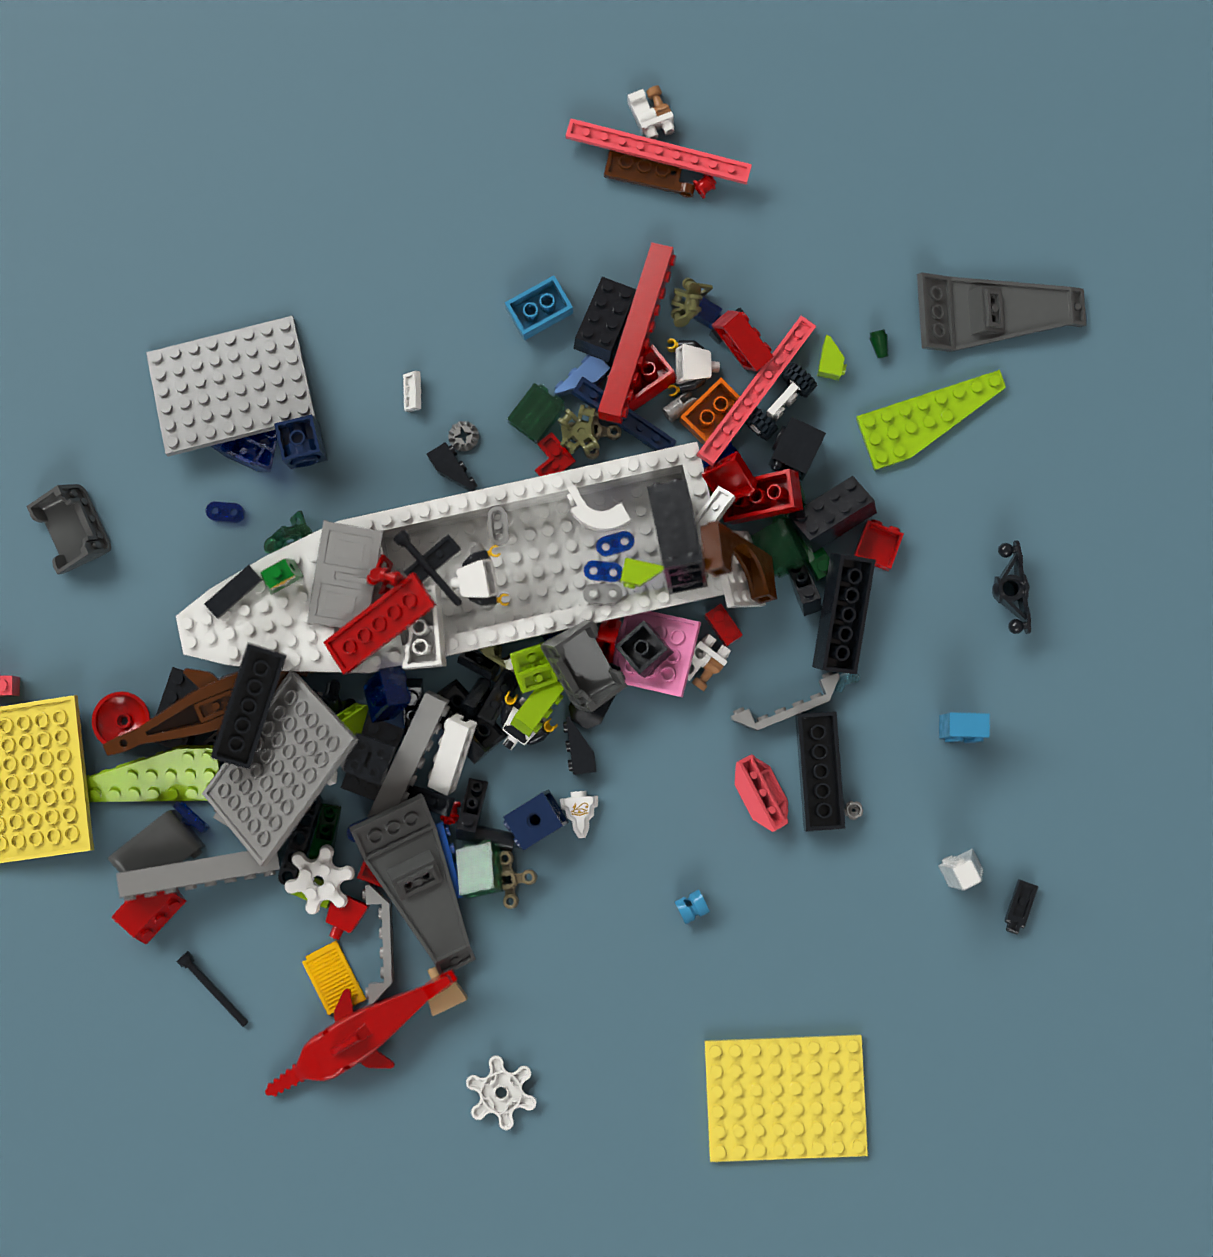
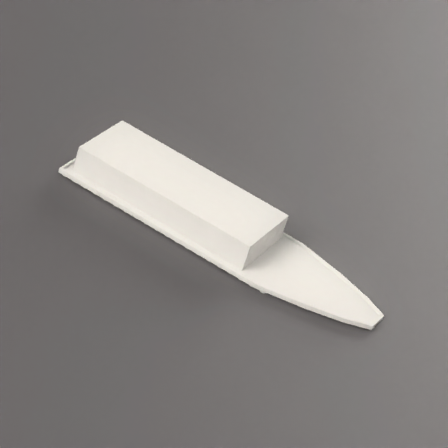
(536, 567)

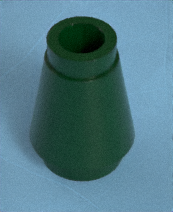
(879, 341)

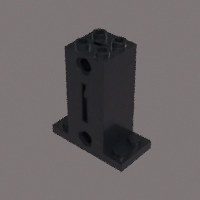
(677, 536)
(371, 758)

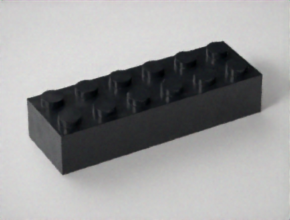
(843, 613)
(248, 705)
(820, 771)

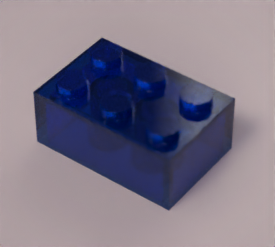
(387, 693)

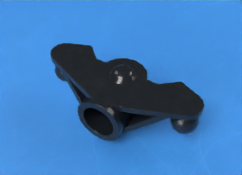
(1020, 585)

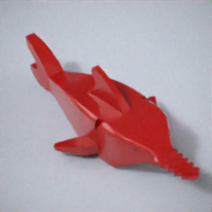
(358, 1035)

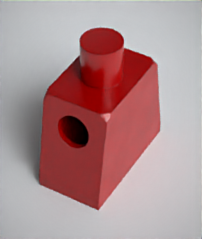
(610, 633)
(346, 917)

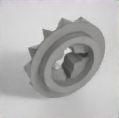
(471, 440)

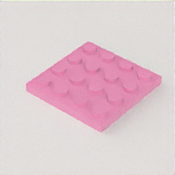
(673, 673)

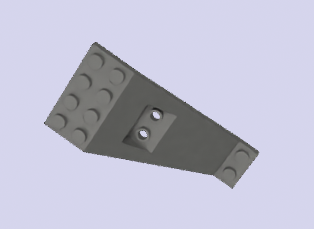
(976, 312)
(402, 848)

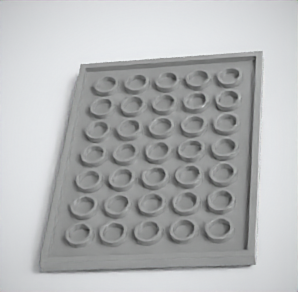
(229, 385)
(290, 767)

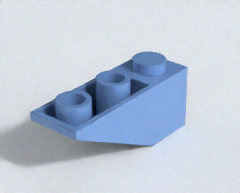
(592, 369)

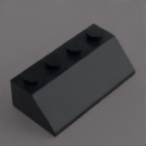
(484, 736)

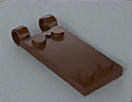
(646, 173)

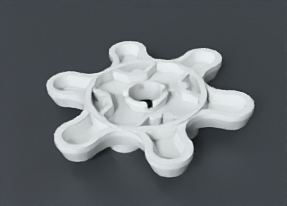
(323, 867)
(503, 1106)

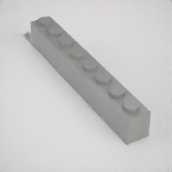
(411, 752)
(191, 874)

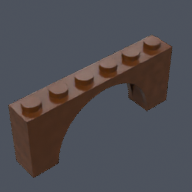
(718, 547)

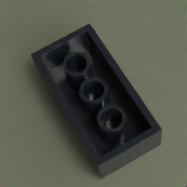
(604, 319)
(833, 514)
(176, 688)

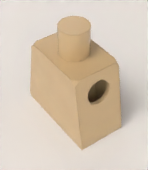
(448, 998)

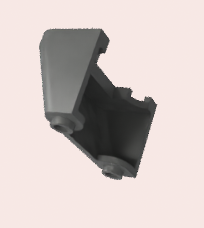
(71, 525)
(583, 667)
(159, 844)

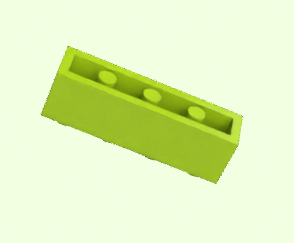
(537, 708)

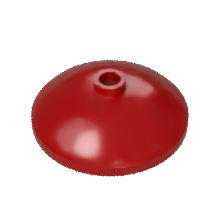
(112, 709)

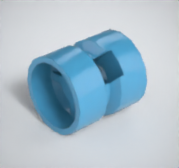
(692, 906)

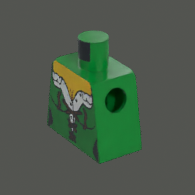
(281, 575)

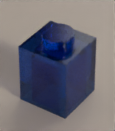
(709, 313)

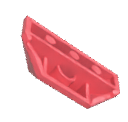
(761, 793)

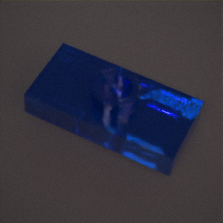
(191, 817)

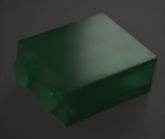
(536, 413)
(783, 545)
(479, 869)

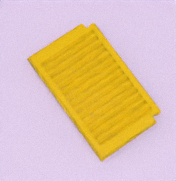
(331, 976)

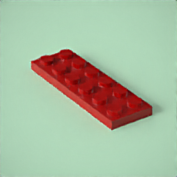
(379, 623)

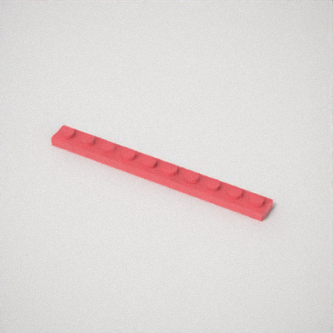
(658, 151)
(756, 391)

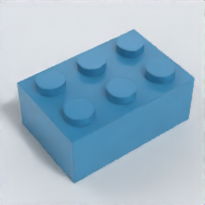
(539, 307)
(964, 727)

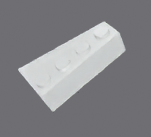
(962, 870)

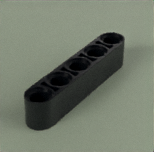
(294, 846)

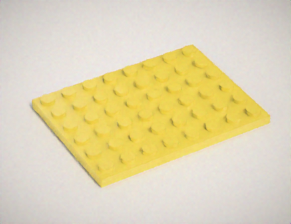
(43, 781)
(785, 1098)

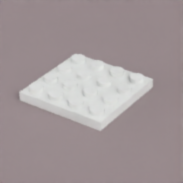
(735, 583)

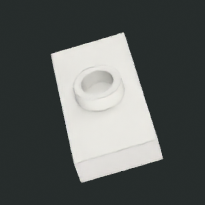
(412, 391)

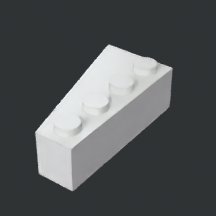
(426, 637)

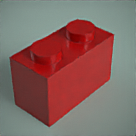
(723, 625)

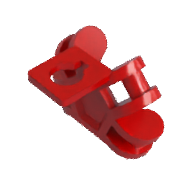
(384, 575)

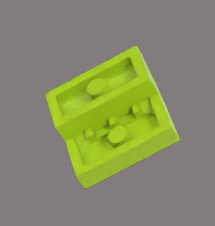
(532, 668)

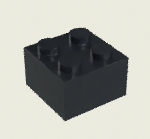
(644, 649)

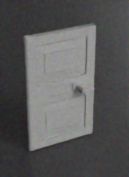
(341, 572)

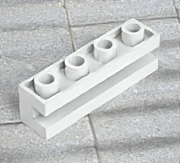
(451, 754)

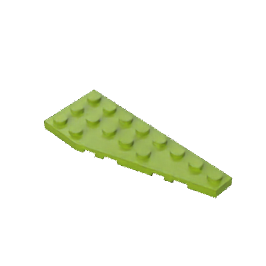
(911, 425)
(166, 776)

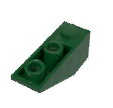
(326, 829)

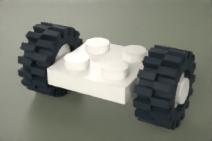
(799, 382)

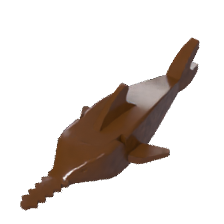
(191, 715)

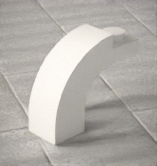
(597, 520)

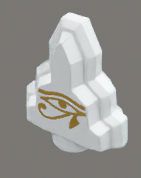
(579, 810)

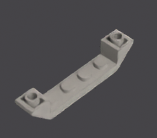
(827, 684)
(374, 896)

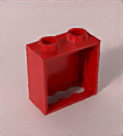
(732, 475)
(879, 543)

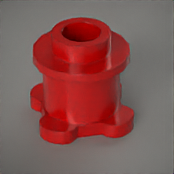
(704, 185)
(453, 815)

